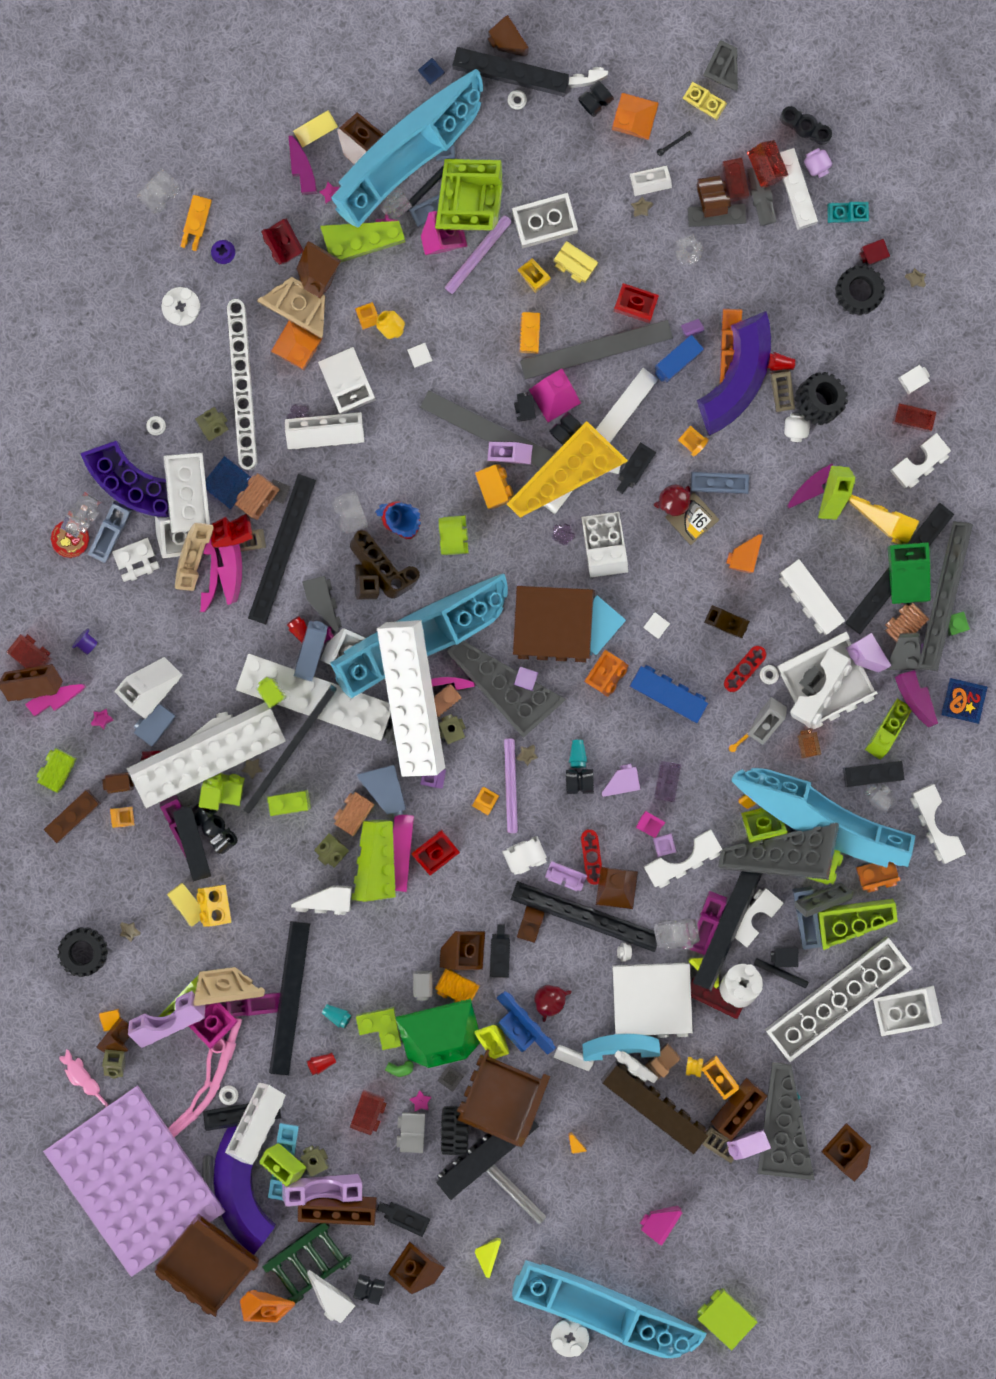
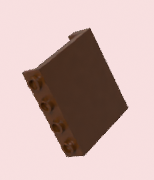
(553, 623)
(502, 1100)
(205, 1265)

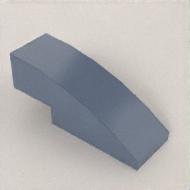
(110, 531)
(807, 926)

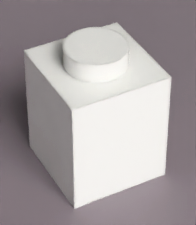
(914, 379)

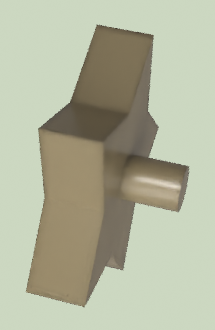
(641, 207)
(916, 278)
(527, 754)
(252, 768)
(129, 931)

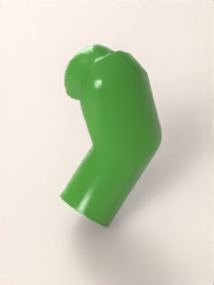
(400, 1071)

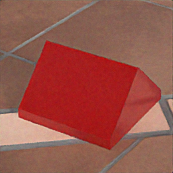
(636, 303)
(435, 852)

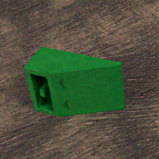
(909, 572)

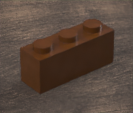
(30, 683)
(72, 816)
(739, 1109)

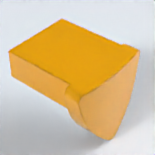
(693, 441)

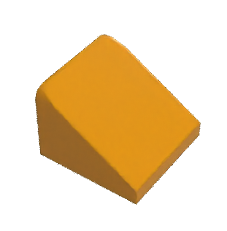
(367, 315)
(485, 800)
(746, 802)
(122, 817)
(109, 1018)
(576, 1145)

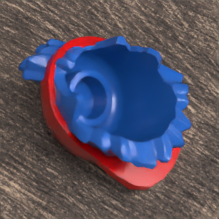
(400, 518)

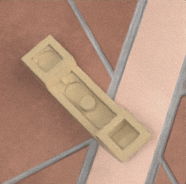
(191, 554)

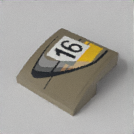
(694, 521)

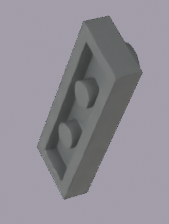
(735, 215)
(823, 899)

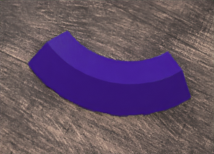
(743, 376)
(125, 481)
(236, 1194)

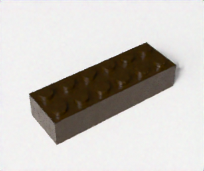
(654, 1107)

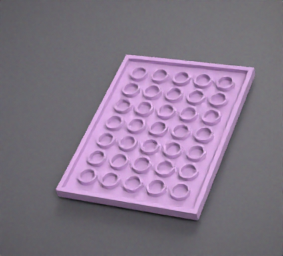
(133, 1180)

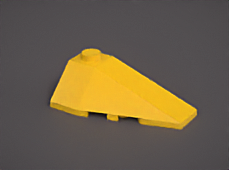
(893, 524)

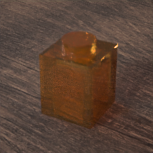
(808, 743)

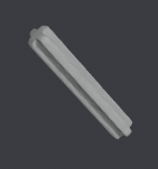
(516, 1194)

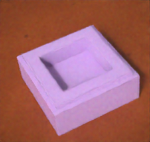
(664, 845)

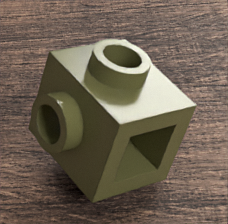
(212, 423)
(451, 737)
(331, 851)
(319, 1154)

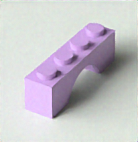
(149, 1029)
(341, 1187)

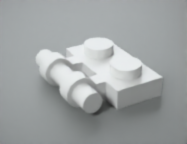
(135, 553)
(635, 1067)

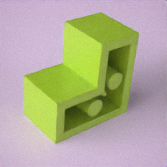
(221, 789)
(383, 1022)

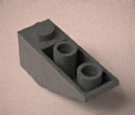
(319, 597)

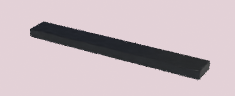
(282, 549)
(882, 590)
(290, 749)
(584, 916)
(727, 929)
(289, 998)

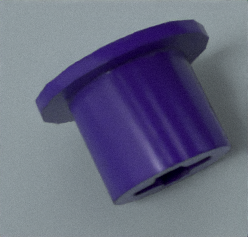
(223, 251)
(85, 642)

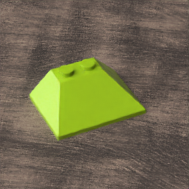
(470, 194)

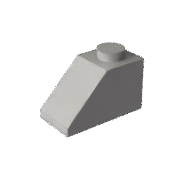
(767, 720)

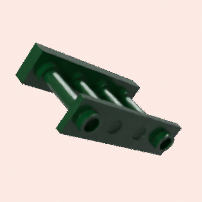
(306, 1243)

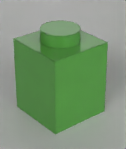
(958, 624)

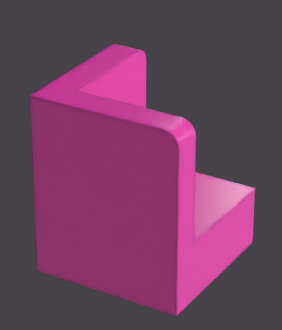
(650, 824)

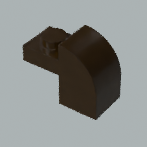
(366, 585)
(726, 622)

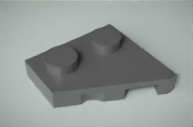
(724, 66)
(906, 652)

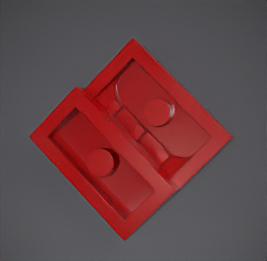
(231, 533)

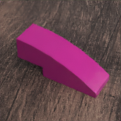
(231, 572)
(56, 701)

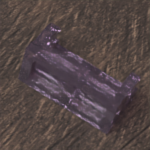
(667, 781)

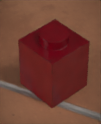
(874, 252)

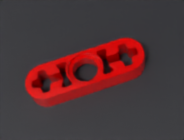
(750, 654)
(585, 843)

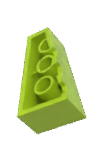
(350, 242)
(376, 862)
(854, 920)

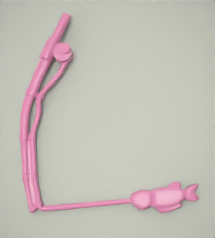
(80, 1077)

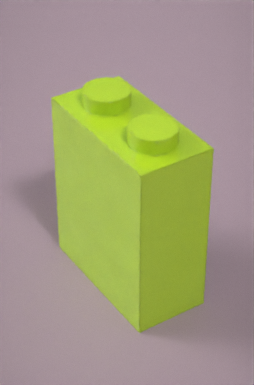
(289, 803)
(726, 1318)

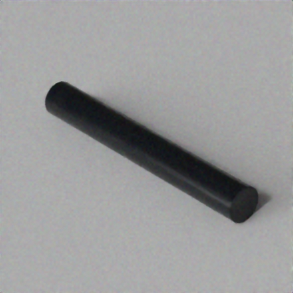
(426, 187)
(781, 973)

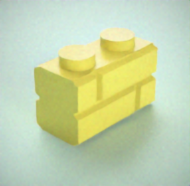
(575, 262)

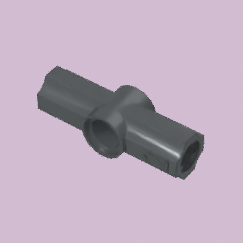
(762, 200)

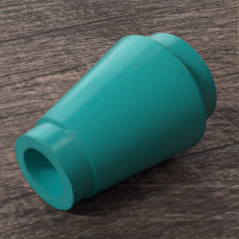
(578, 754)
(337, 1016)

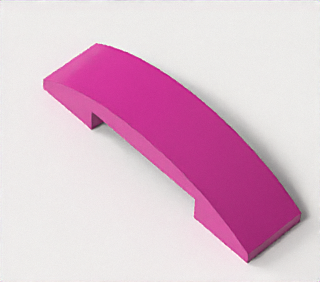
(207, 598)
(459, 683)
(402, 846)

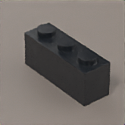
(873, 773)

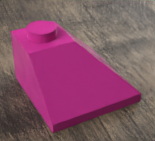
(440, 240)
(555, 395)
(214, 1025)
(660, 1223)

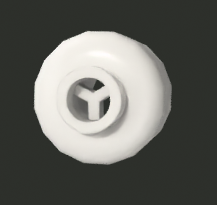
(796, 427)

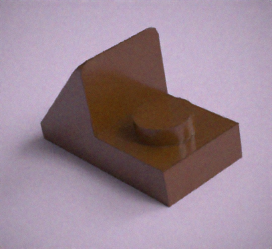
(530, 924)
(115, 1037)

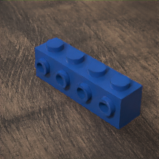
(668, 694)

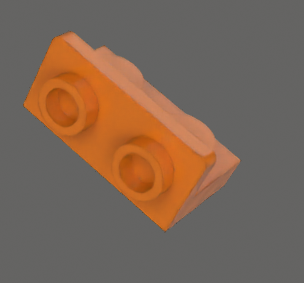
(606, 673)
(874, 875)

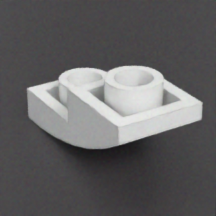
(594, 75)

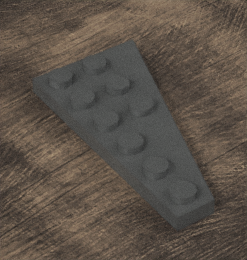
(496, 680)
(791, 854)
(784, 1129)

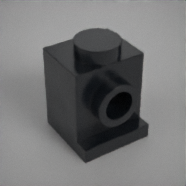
(525, 407)

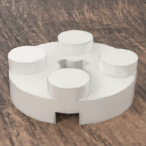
(190, 311)
(575, 1346)

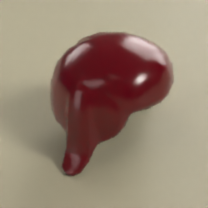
(674, 500)
(550, 1000)

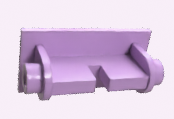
(573, 878)

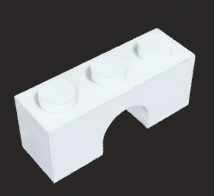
(934, 450)
(763, 902)

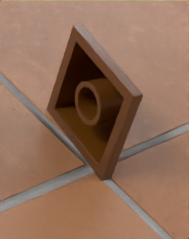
(507, 38)
(357, 137)
(317, 269)
(616, 887)
(463, 951)
(848, 1152)
(415, 1269)

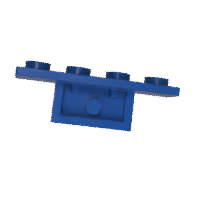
(520, 1027)

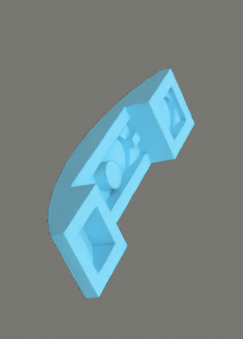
(628, 1043)
(287, 1138)

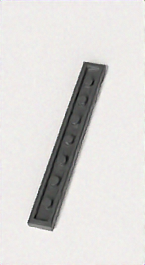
(596, 349)
(480, 426)
(945, 596)

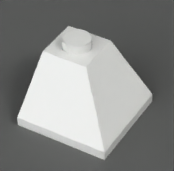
(169, 543)
(338, 644)

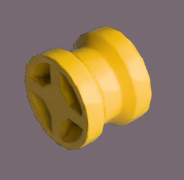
(694, 1067)

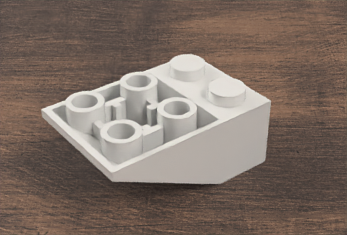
(346, 381)
(604, 544)
(148, 686)
(332, 898)

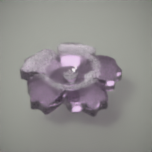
(298, 412)
(563, 534)

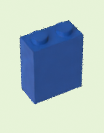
(678, 359)

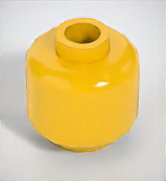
(390, 324)

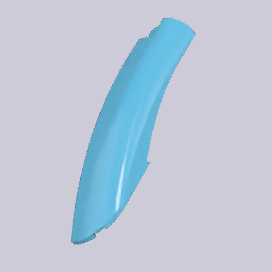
(408, 147)
(443, 625)
(805, 808)
(605, 1311)

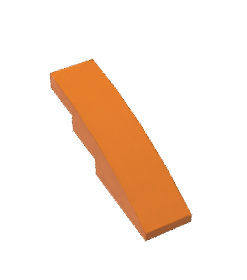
(729, 317)

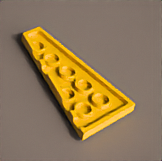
(573, 465)

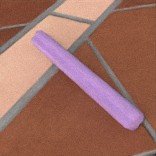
(478, 254)
(510, 775)

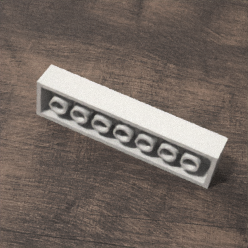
(411, 698)
(359, 714)
(206, 754)
(838, 999)

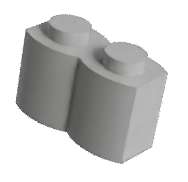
(422, 985)
(412, 1132)

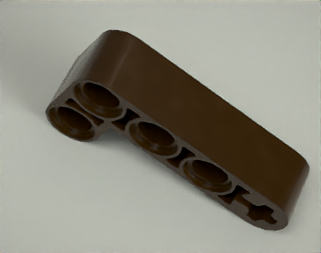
(363, 546)

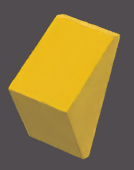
(534, 275)

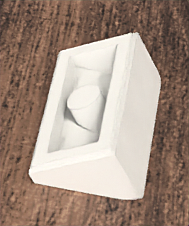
(650, 180)
(572, 1057)

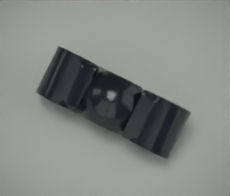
(815, 126)
(214, 828)

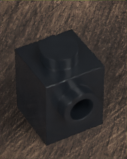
(784, 956)

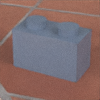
(154, 725)

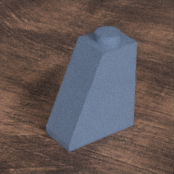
(310, 650)
(385, 789)

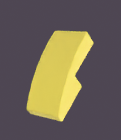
(704, 100)
(315, 128)
(185, 903)

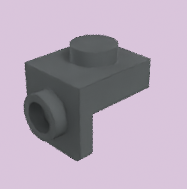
(810, 679)

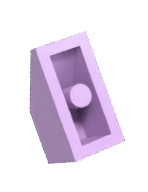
(510, 452)
(868, 654)
(622, 781)
(748, 1144)

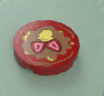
(68, 545)

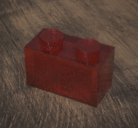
(767, 163)
(735, 179)
(914, 417)
(28, 653)
(367, 1112)

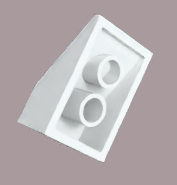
(907, 1011)

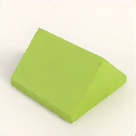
(762, 825)

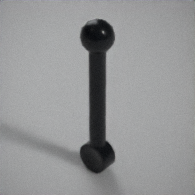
(660, 152)

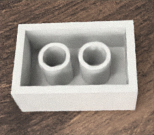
(545, 220)

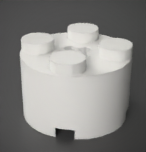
(524, 855)
(749, 987)

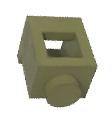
(112, 1068)

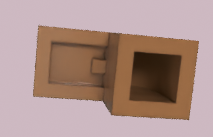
(661, 1064)

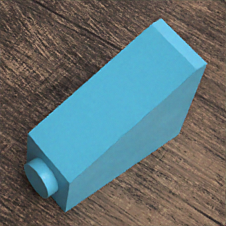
(604, 624)

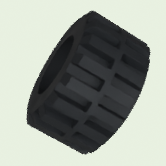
(853, 305)
(832, 392)
(94, 940)
(453, 1132)

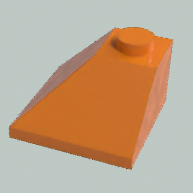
(635, 116)
(296, 345)
(745, 556)
(264, 1307)

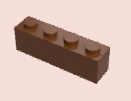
(338, 1212)

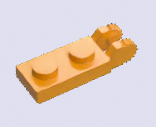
(196, 220)

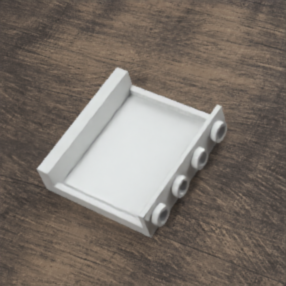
(854, 688)
(652, 999)

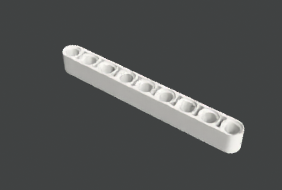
(237, 376)
(618, 416)

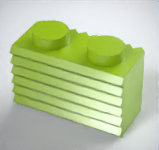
(270, 692)
(56, 770)
(282, 1164)

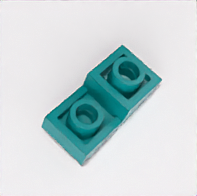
(848, 212)

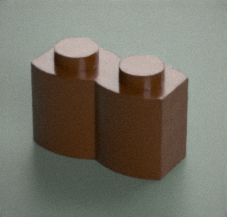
(712, 196)
(118, 782)

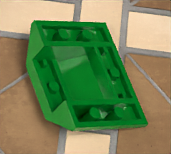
(439, 1034)

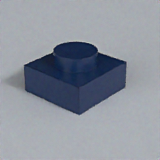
(431, 71)

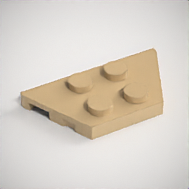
(297, 305)
(224, 986)

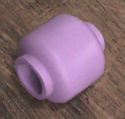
(818, 163)

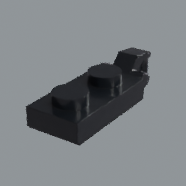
(635, 467)
(500, 953)
(404, 1217)

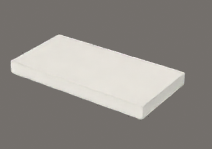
(186, 491)

